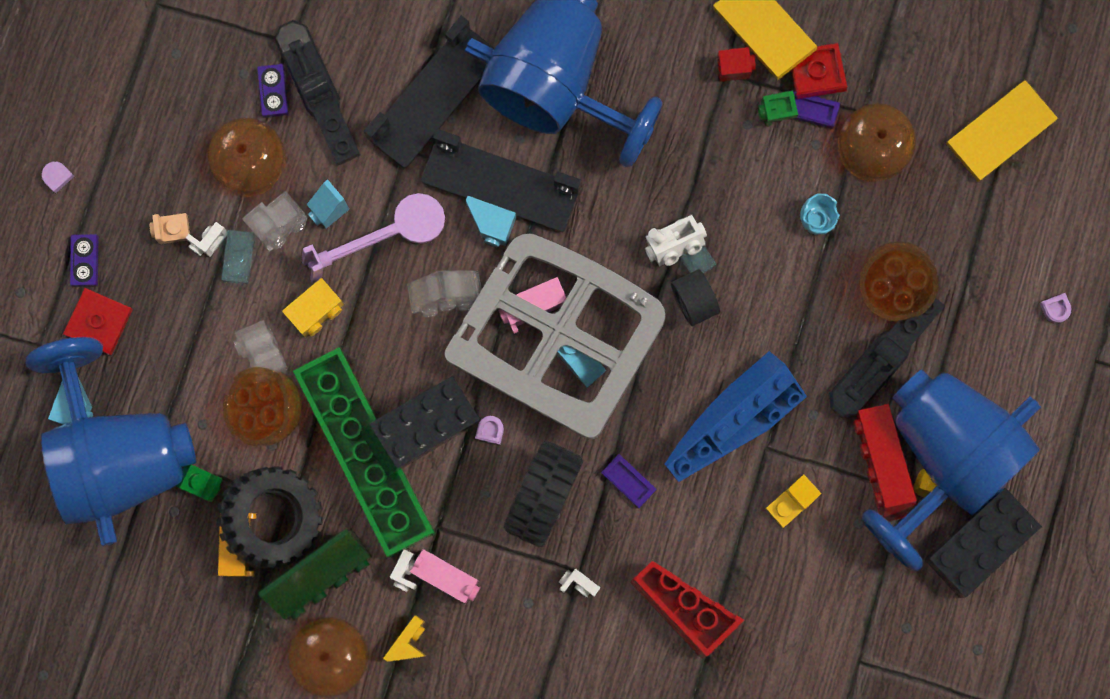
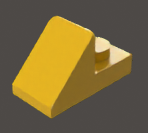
(793, 501)
(402, 648)

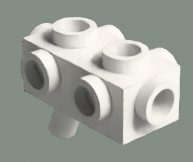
(675, 240)

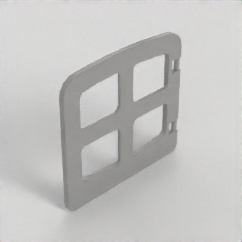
(557, 331)

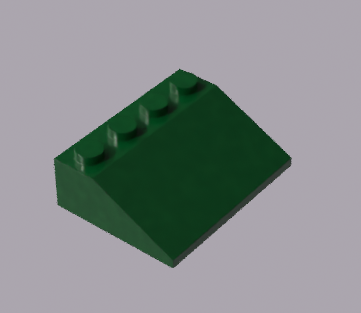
(316, 575)

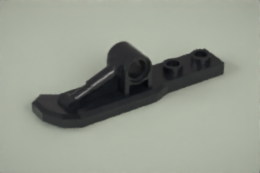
(316, 88)
(879, 363)

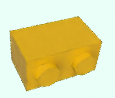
(314, 308)

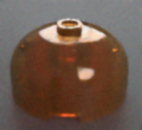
(866, 153)
(248, 171)
(898, 281)
(262, 410)
(347, 657)

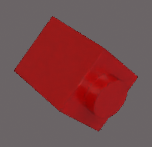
(735, 64)

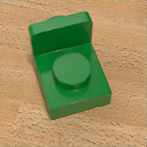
(777, 107)
(200, 482)

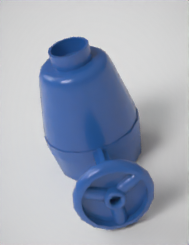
(550, 63)
(962, 444)
(105, 461)

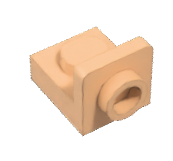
(170, 228)

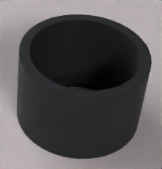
(695, 297)

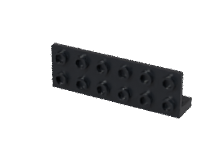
(429, 97)
(501, 182)

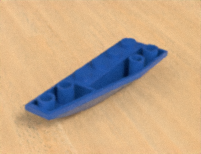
(737, 416)

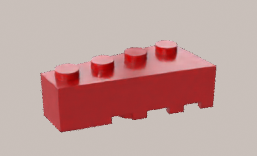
(885, 462)
(688, 611)

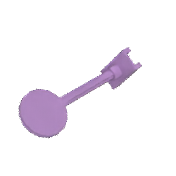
(416, 219)

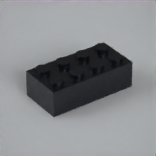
(419, 426)
(983, 543)

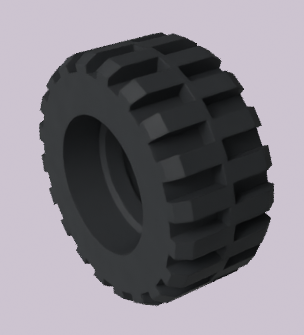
(543, 493)
(302, 510)

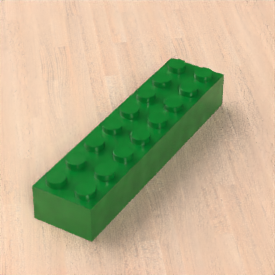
(343, 414)

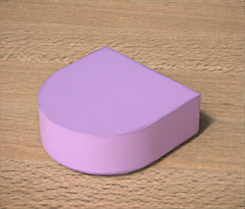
(56, 175)
(1056, 308)
(490, 430)

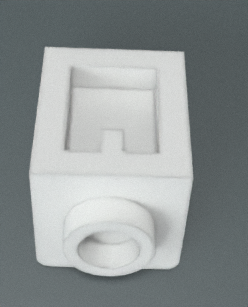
(211, 240)
(403, 567)
(583, 585)

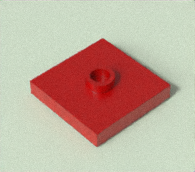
(820, 73)
(98, 318)

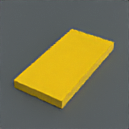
(767, 33)
(1001, 131)

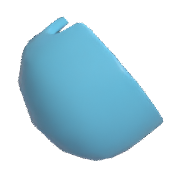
(819, 214)

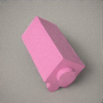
(546, 296)
(445, 577)

